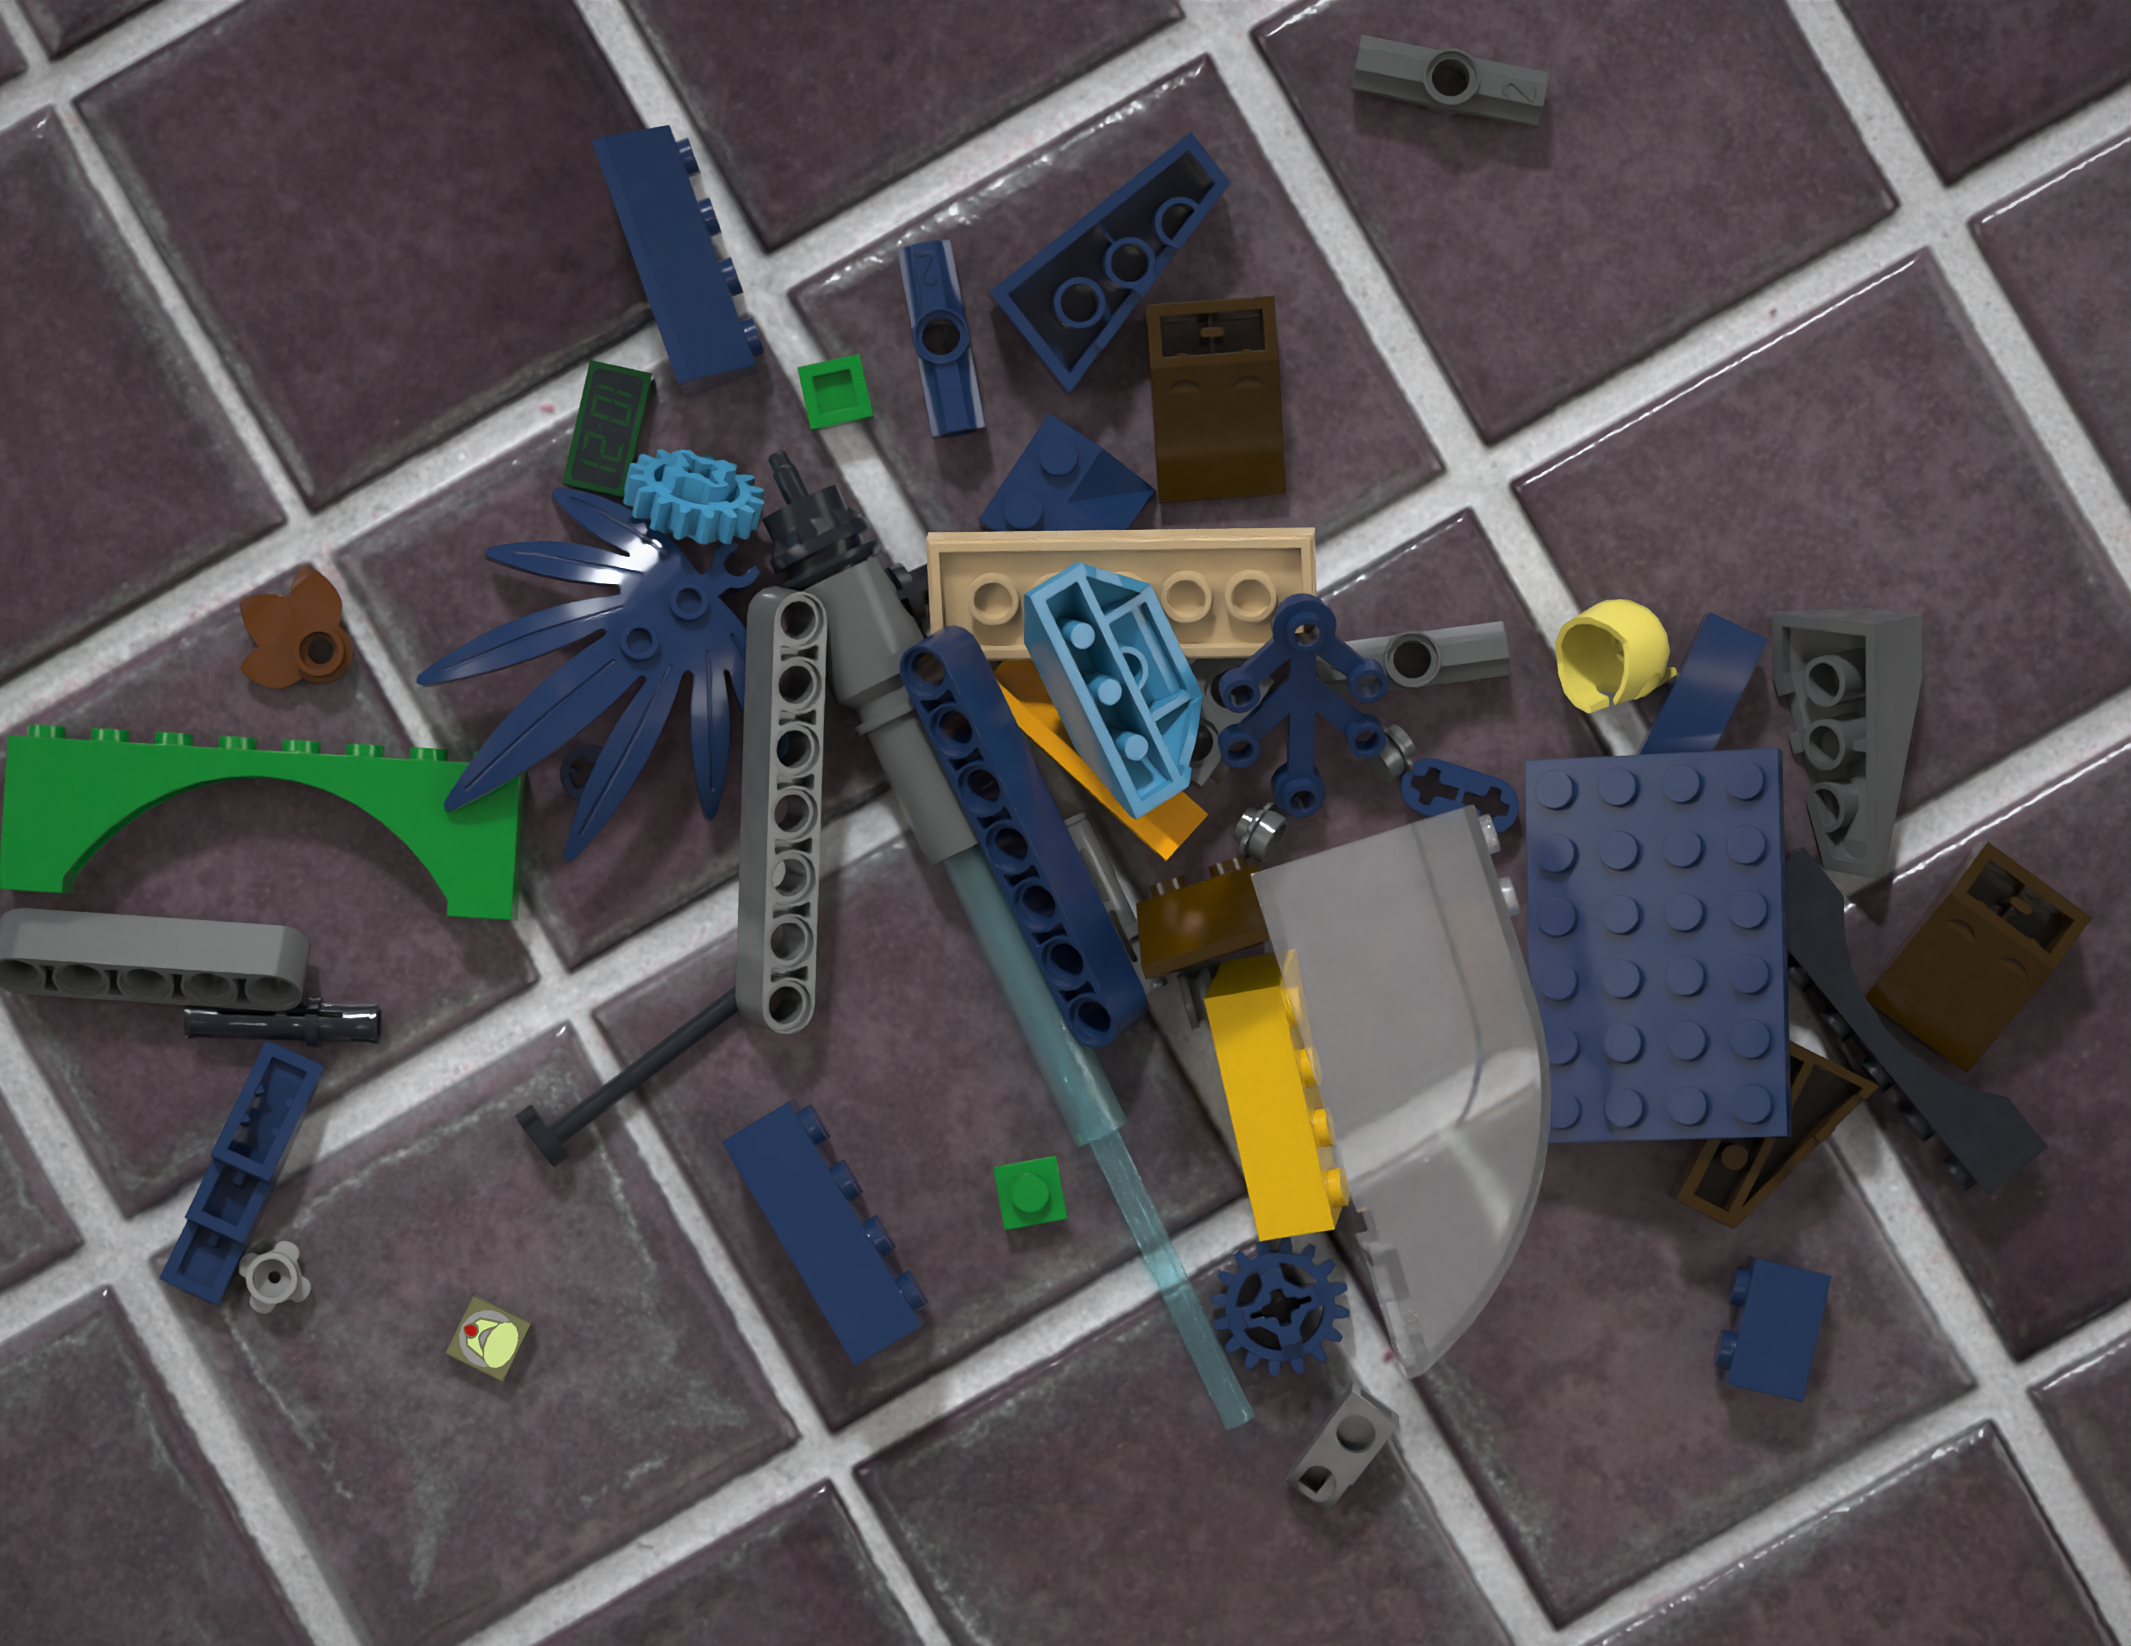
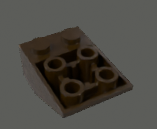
(1216, 399)
(1977, 955)

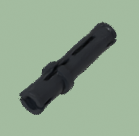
(307, 1022)

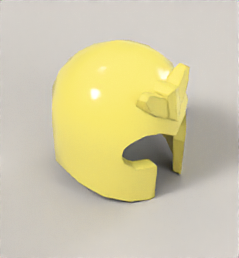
(1612, 650)

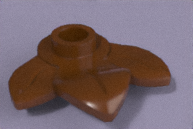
(290, 628)

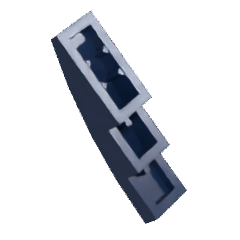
(242, 1173)

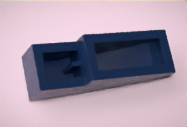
(1704, 689)

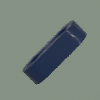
(1462, 780)

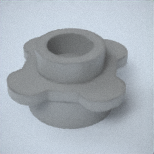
(264, 1292)

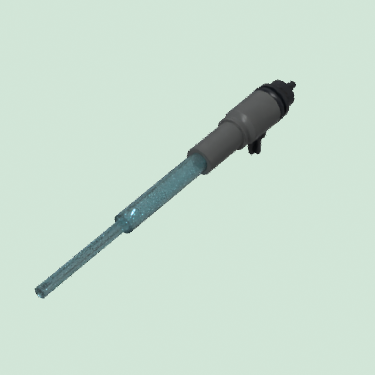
(868, 630)

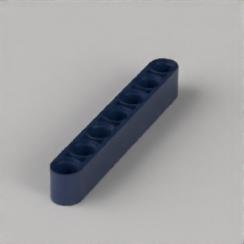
(1023, 835)

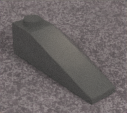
(1853, 709)

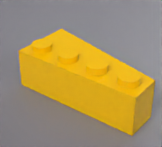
(1273, 1101)

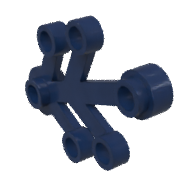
(1299, 699)

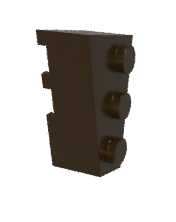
(1736, 1175)

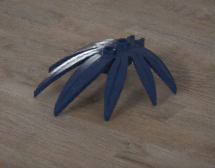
(655, 630)

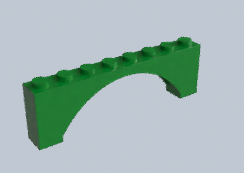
(78, 794)

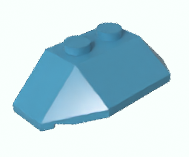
(1116, 681)

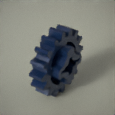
(1288, 1333)

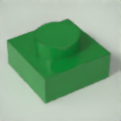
(835, 392)
(1030, 1192)

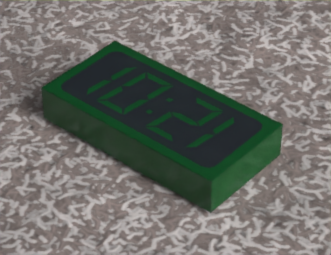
(607, 428)

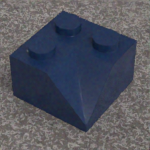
(1066, 486)

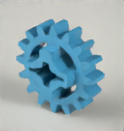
(693, 496)

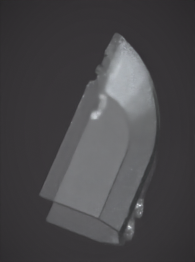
(1420, 1059)

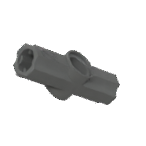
(1492, 88)
(1452, 654)

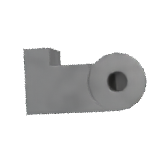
(1342, 1447)

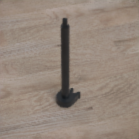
(550, 1139)

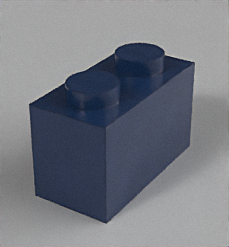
(1772, 1327)

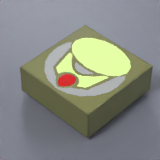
(489, 1338)

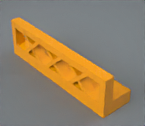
(1160, 829)

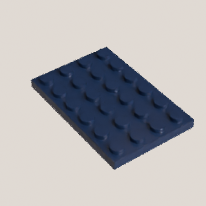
(1661, 944)

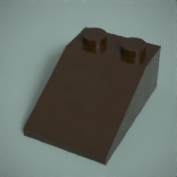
(1200, 921)

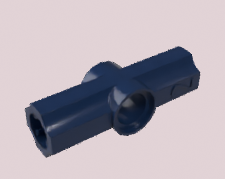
(934, 299)

